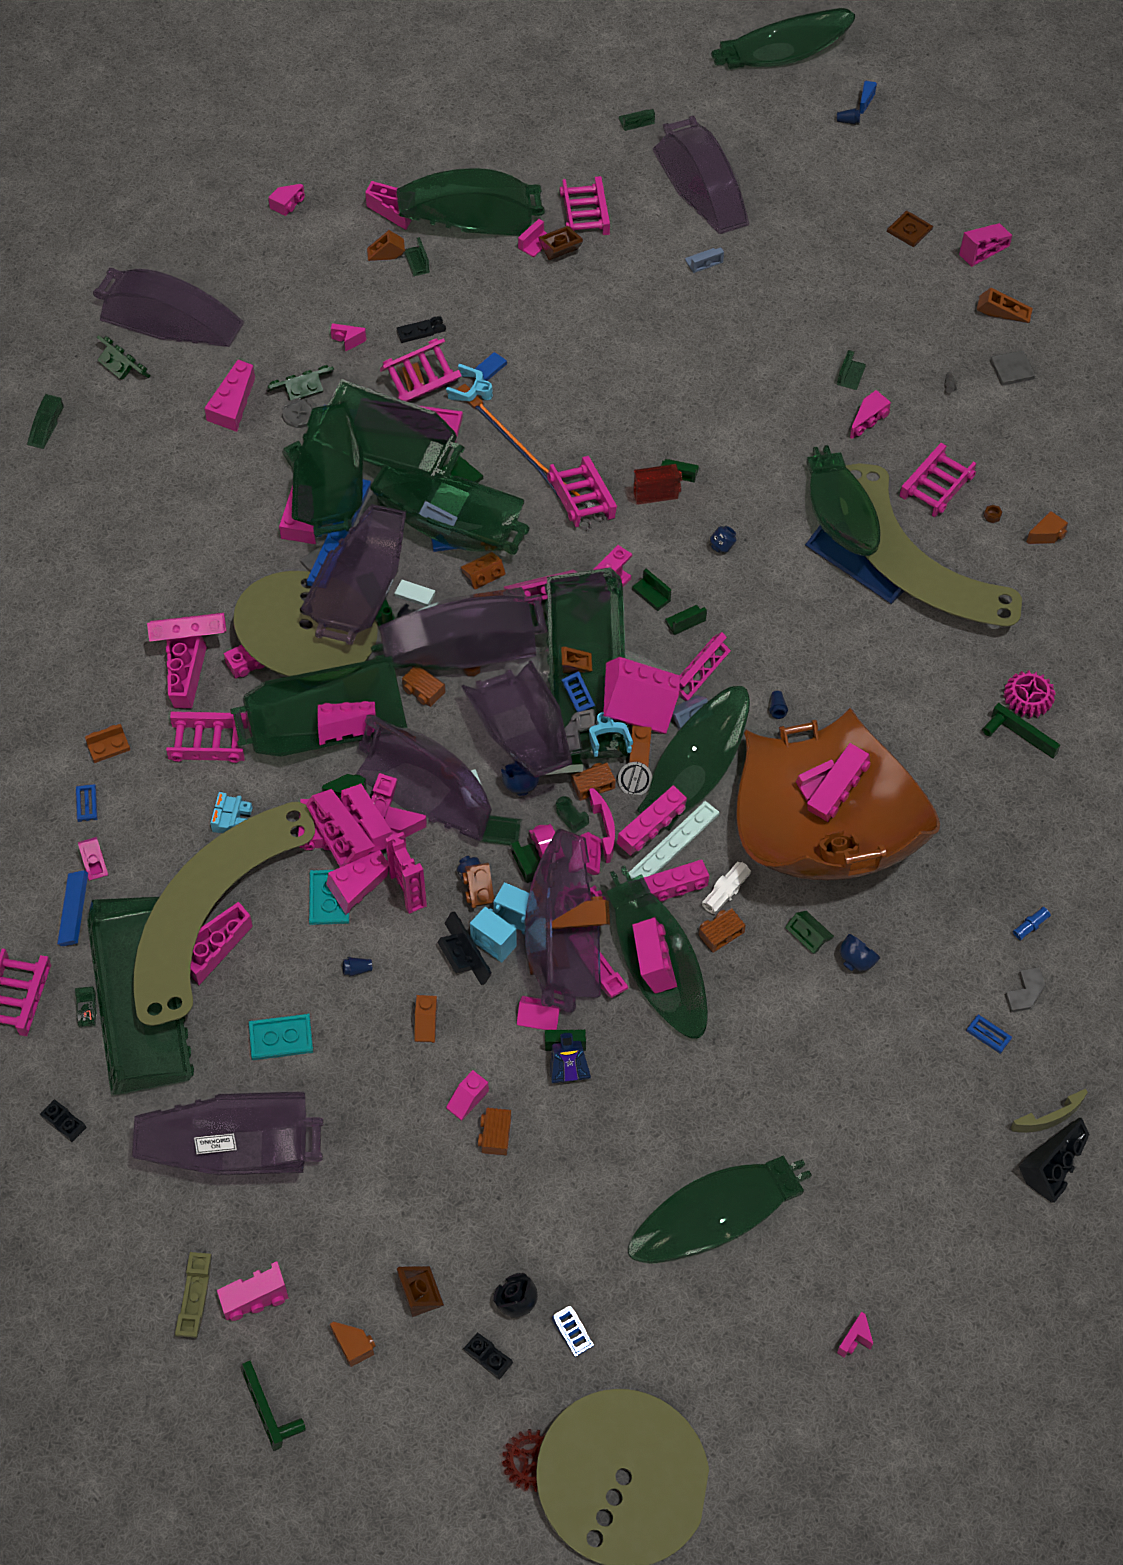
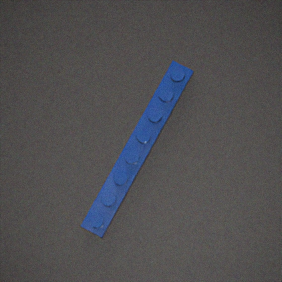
(332, 539)

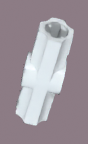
(726, 887)

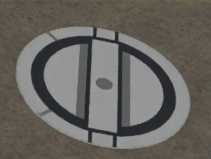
(635, 778)

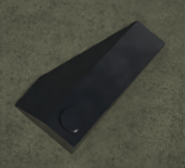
(1048, 1165)

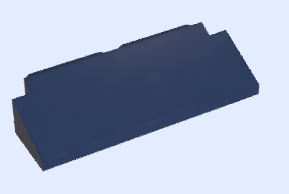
(854, 565)

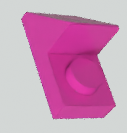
(350, 335)
(92, 858)
(859, 1332)

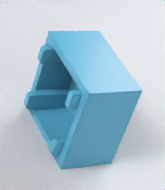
(512, 905)
(493, 934)

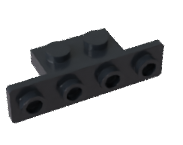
(462, 951)

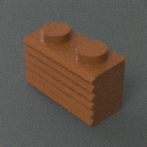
(423, 686)
(597, 777)
(721, 930)
(496, 1131)

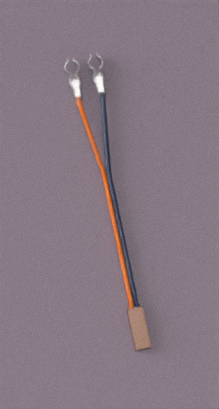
(476, 402)

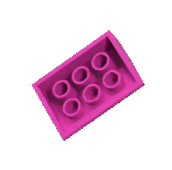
(640, 694)

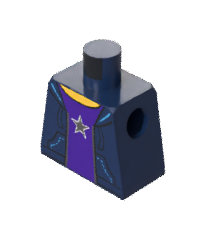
(568, 1060)

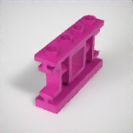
(406, 872)

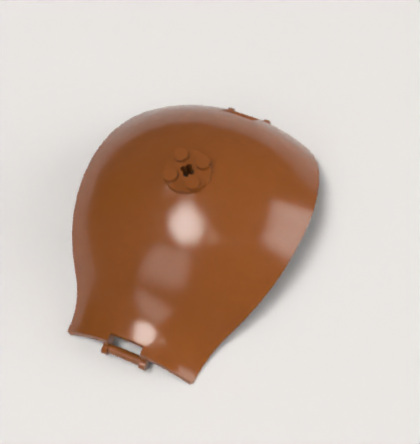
(873, 829)

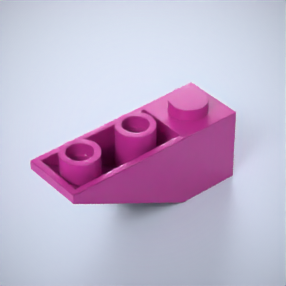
(872, 409)

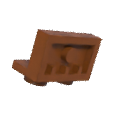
(484, 570)
(107, 743)
(479, 884)

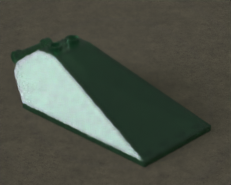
(399, 431)
(285, 709)

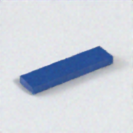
(72, 908)

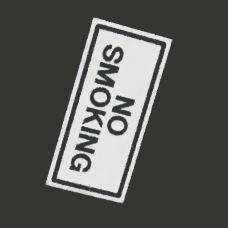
(215, 1143)

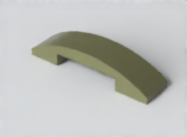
(1030, 1124)
(195, 1295)

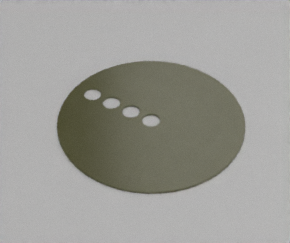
(270, 629)
(631, 1433)

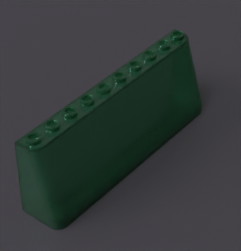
(589, 617)
(135, 1053)

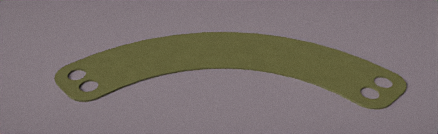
(922, 576)
(173, 926)

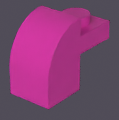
(542, 836)

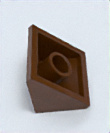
(560, 242)
(419, 1289)

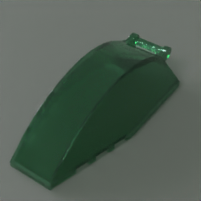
(472, 200)
(328, 471)
(483, 513)

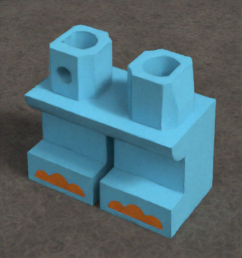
(228, 812)

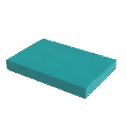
(323, 905)
(280, 1037)

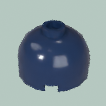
(517, 780)
(857, 954)

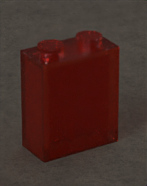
(657, 484)

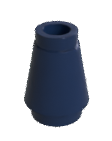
(849, 116)
(778, 706)
(355, 966)

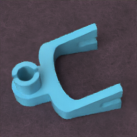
(479, 387)
(607, 725)

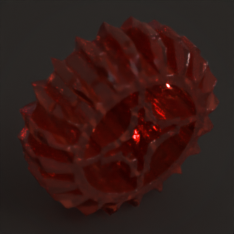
(524, 1455)

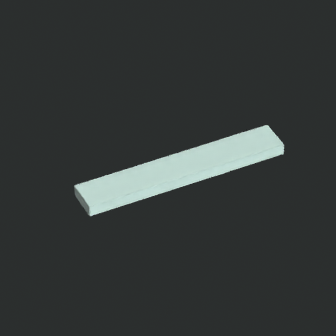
(675, 841)

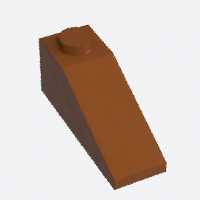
(1000, 305)
(641, 744)
(585, 915)

